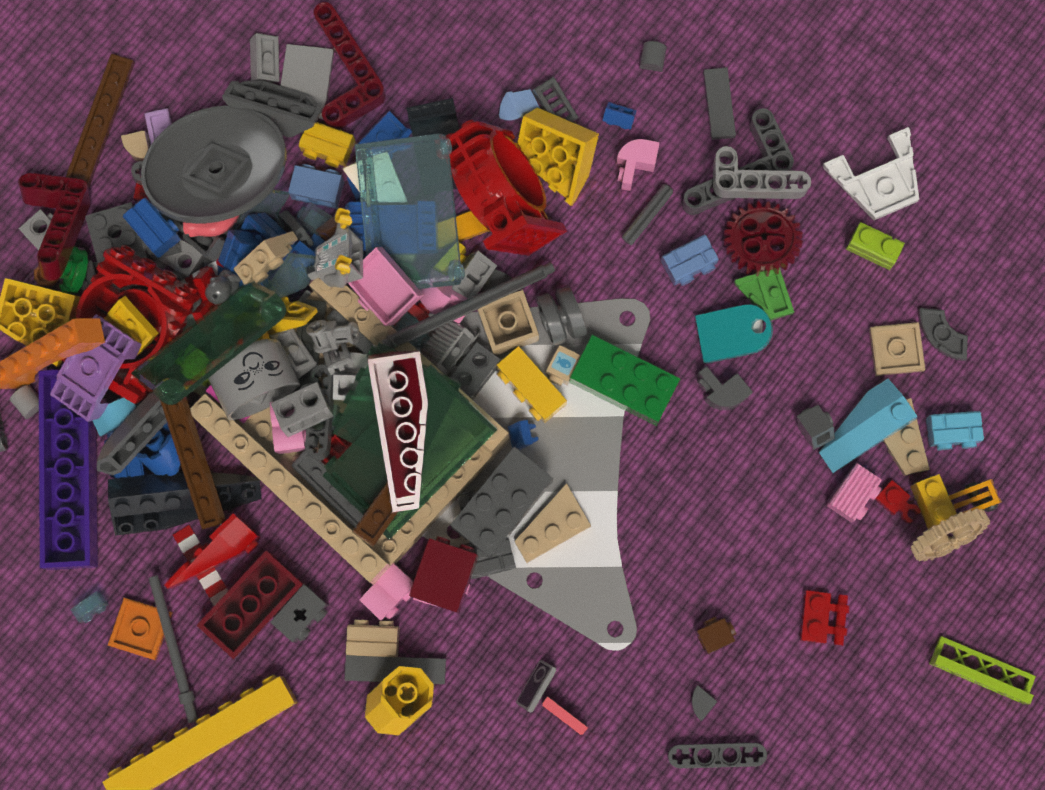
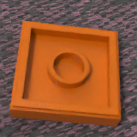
(138, 629)

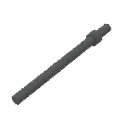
(186, 696)

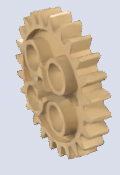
(963, 527)

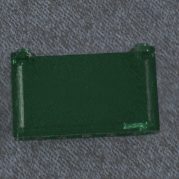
(210, 343)
(451, 438)

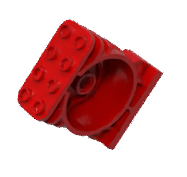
(501, 189)
(163, 305)

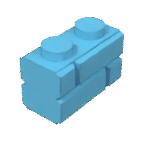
(955, 429)

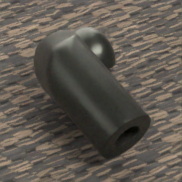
(982, 501)

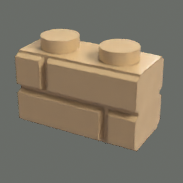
(372, 640)

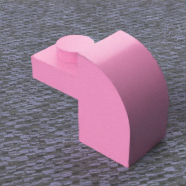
(636, 155)
(441, 298)

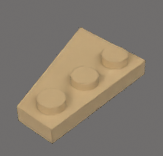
(908, 449)
(553, 526)

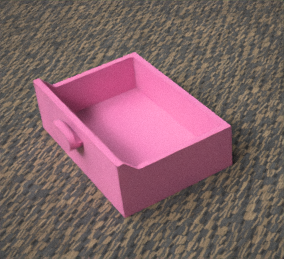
(385, 288)

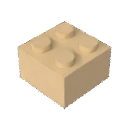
(508, 323)

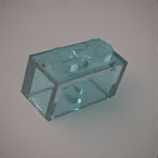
(90, 606)

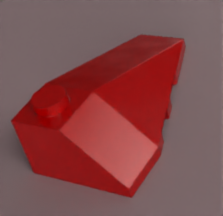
(229, 542)

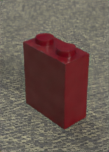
(444, 574)

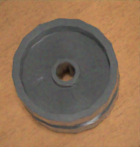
(559, 316)

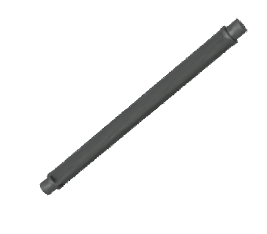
(468, 306)

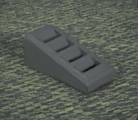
(552, 83)

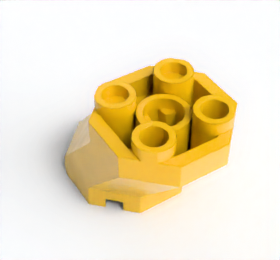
(399, 700)

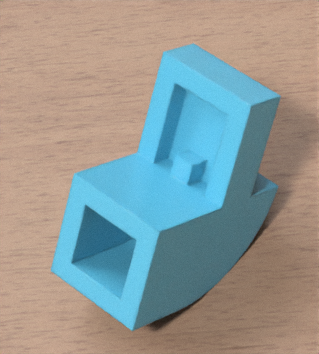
(114, 416)

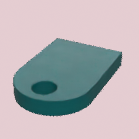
(731, 332)

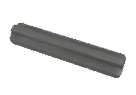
(647, 214)

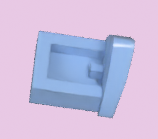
(517, 104)

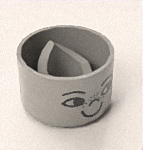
(254, 379)

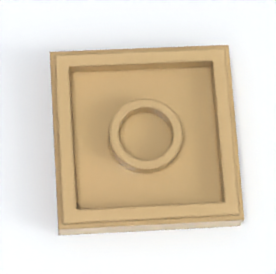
(897, 349)

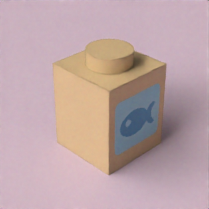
(562, 366)

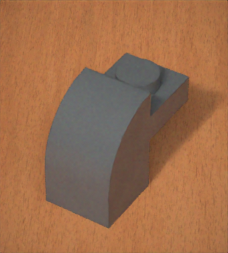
(723, 396)

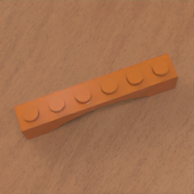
(67, 340)

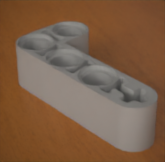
(759, 177)

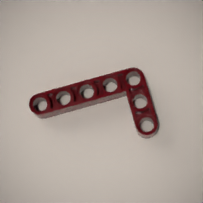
(352, 66)
(71, 202)

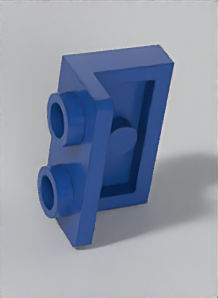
(386, 128)

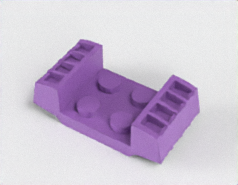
(89, 374)

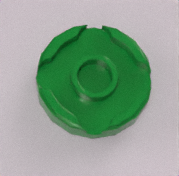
(75, 271)

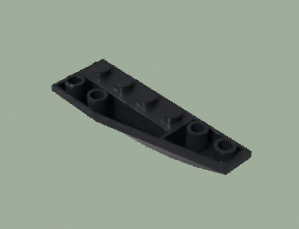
(165, 501)

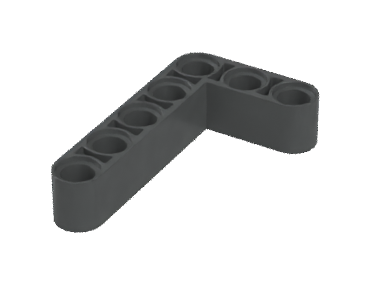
(768, 162)

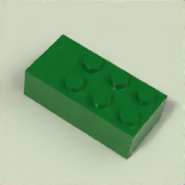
(624, 380)

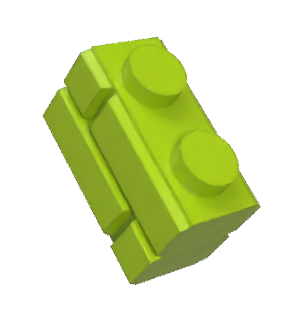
(875, 246)

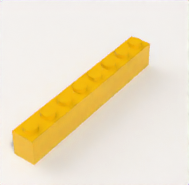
(205, 738)

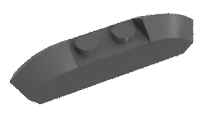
(132, 436)

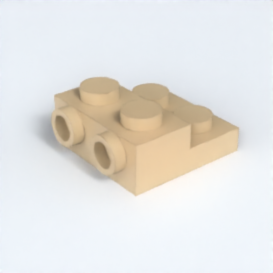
(264, 258)

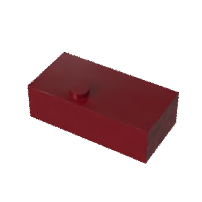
(250, 604)

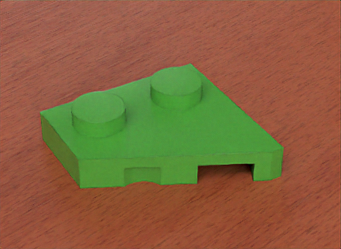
(767, 293)

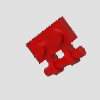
(816, 618)

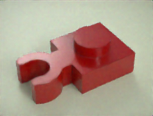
(894, 499)

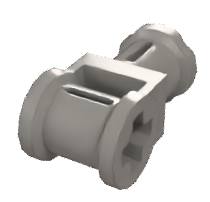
(328, 335)

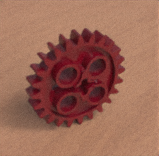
(760, 219)

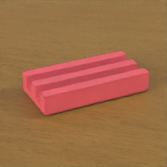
(565, 716)

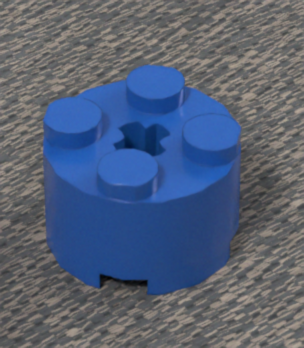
(160, 454)

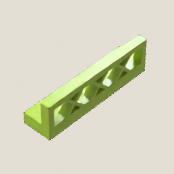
(983, 679)

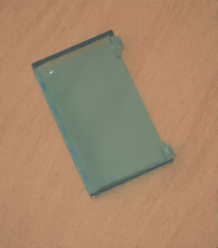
(411, 206)

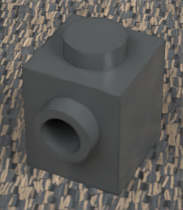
(816, 426)

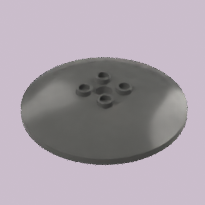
(227, 138)

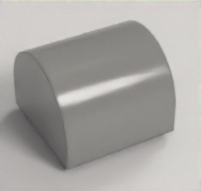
(26, 401)

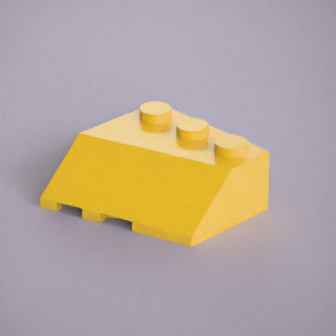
(558, 151)
(34, 311)

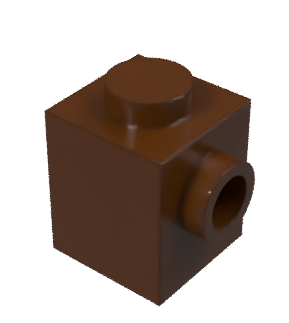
(715, 634)

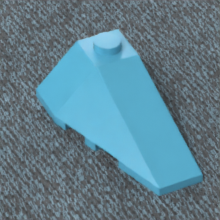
(873, 420)

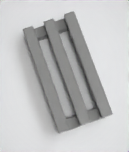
(339, 363)

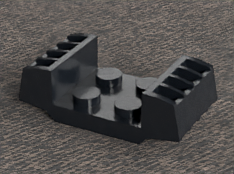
(434, 118)

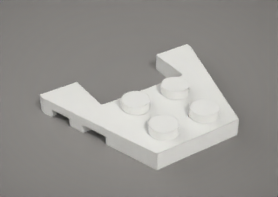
(884, 187)

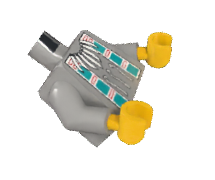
(340, 257)

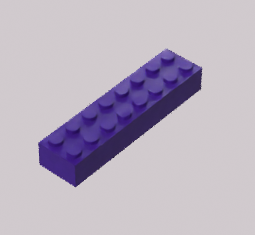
(66, 483)

